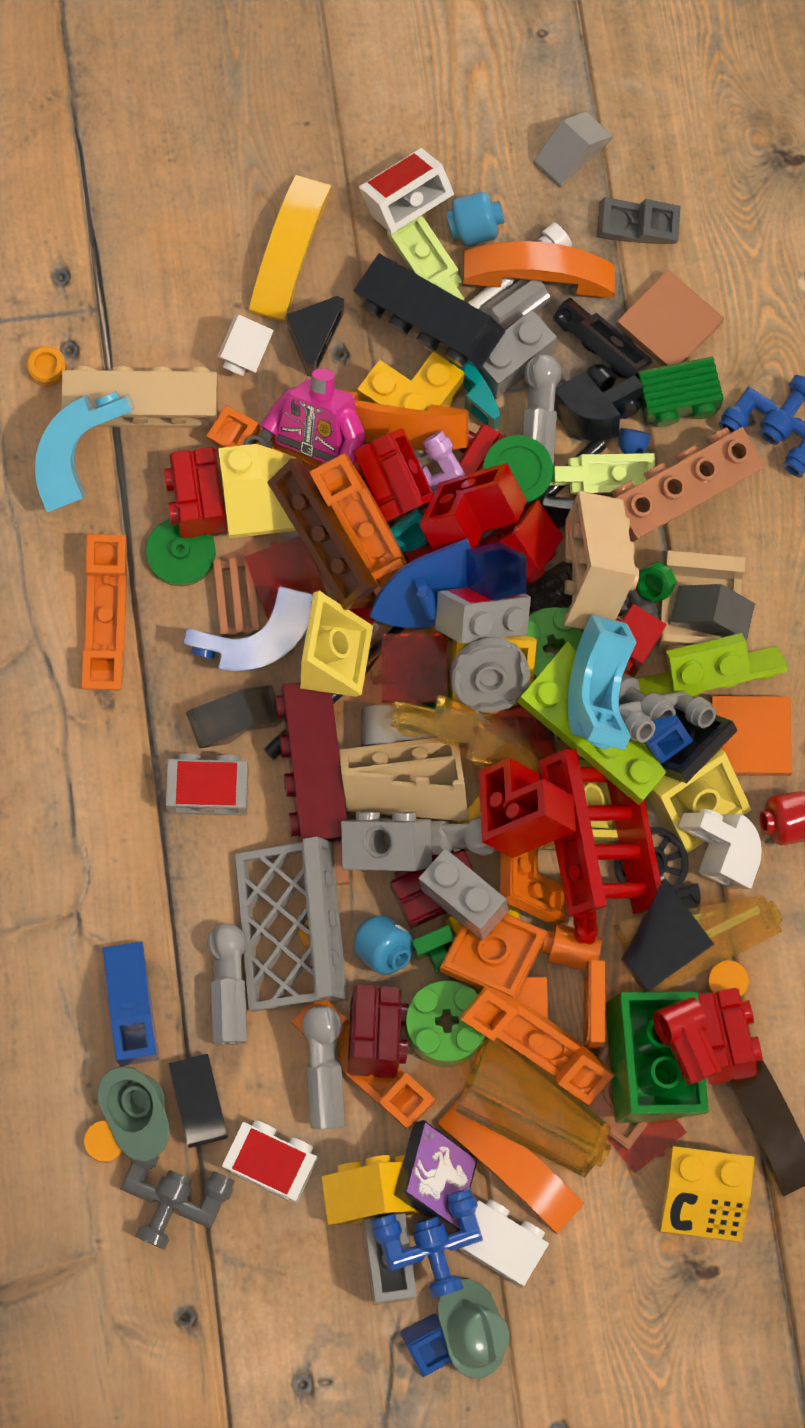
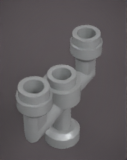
(639, 709)

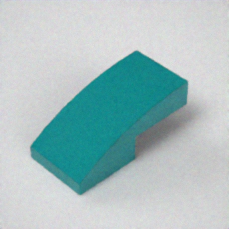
(480, 399)

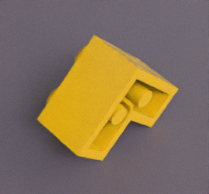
(435, 383)
(364, 1191)

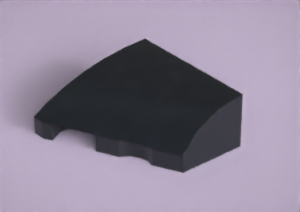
(664, 940)

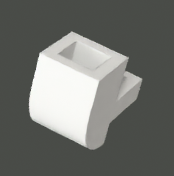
(732, 847)

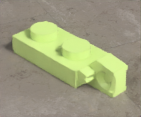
(426, 255)
(602, 472)

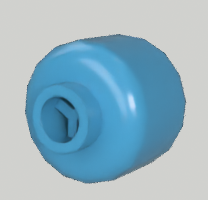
(475, 218)
(383, 945)

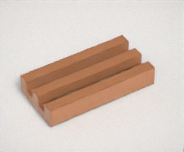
(233, 565)

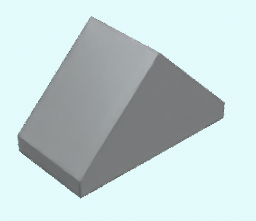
(571, 147)

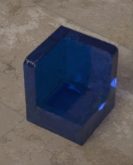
(496, 571)

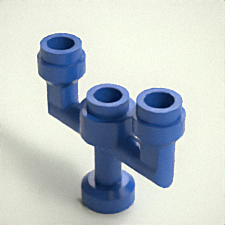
(776, 424)
(431, 1241)

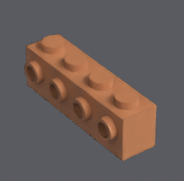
(689, 482)

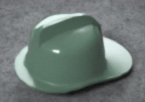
(134, 1112)
(473, 1330)

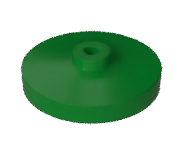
(528, 462)
(179, 559)

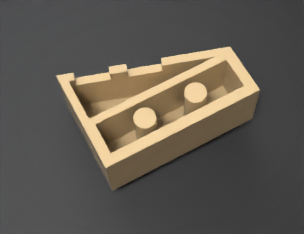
(600, 558)
(405, 777)

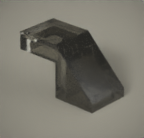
(233, 715)

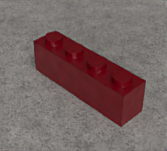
(314, 763)

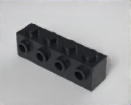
(429, 312)

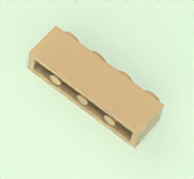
(159, 395)

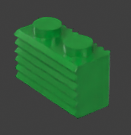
(680, 391)

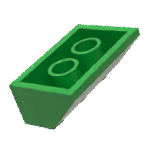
(645, 1072)

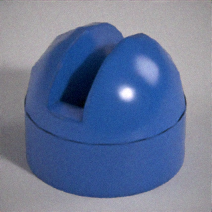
(633, 441)

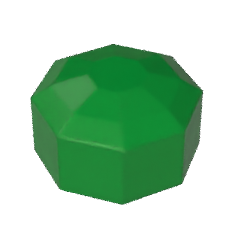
(656, 582)

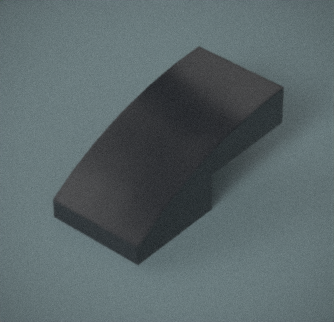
(198, 1100)

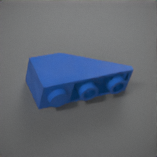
(130, 1004)

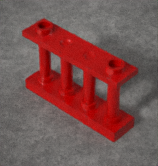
(580, 855)

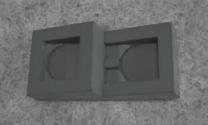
(640, 223)

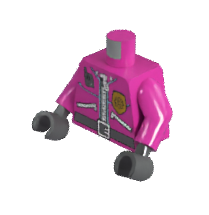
(314, 420)

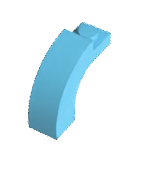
(55, 456)
(597, 681)

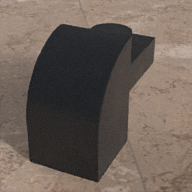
(596, 413)

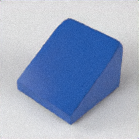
(668, 738)
(426, 1344)

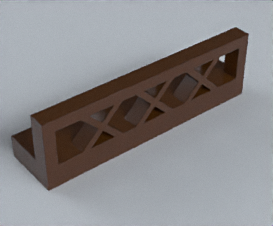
(323, 536)

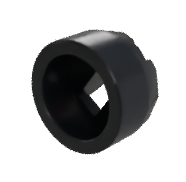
(602, 376)

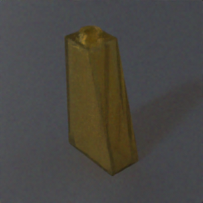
(730, 926)
(531, 1109)

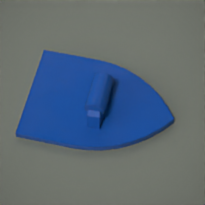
(412, 592)

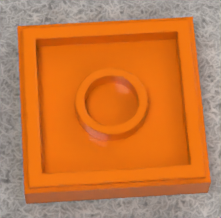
(763, 734)
(497, 961)
(594, 1006)

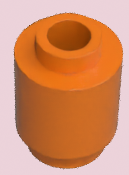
(566, 951)

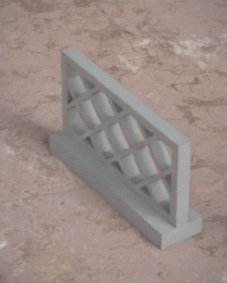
(322, 928)

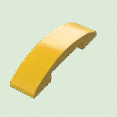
(288, 248)

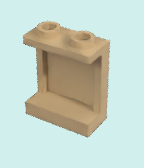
(696, 570)

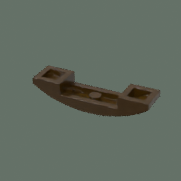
(773, 1127)

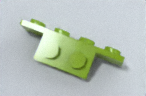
(714, 666)

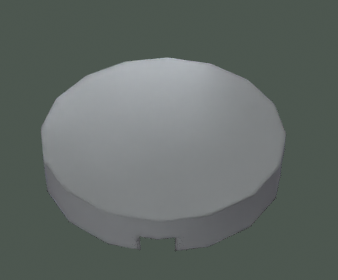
(490, 674)

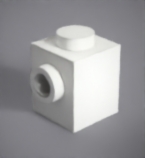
(244, 345)

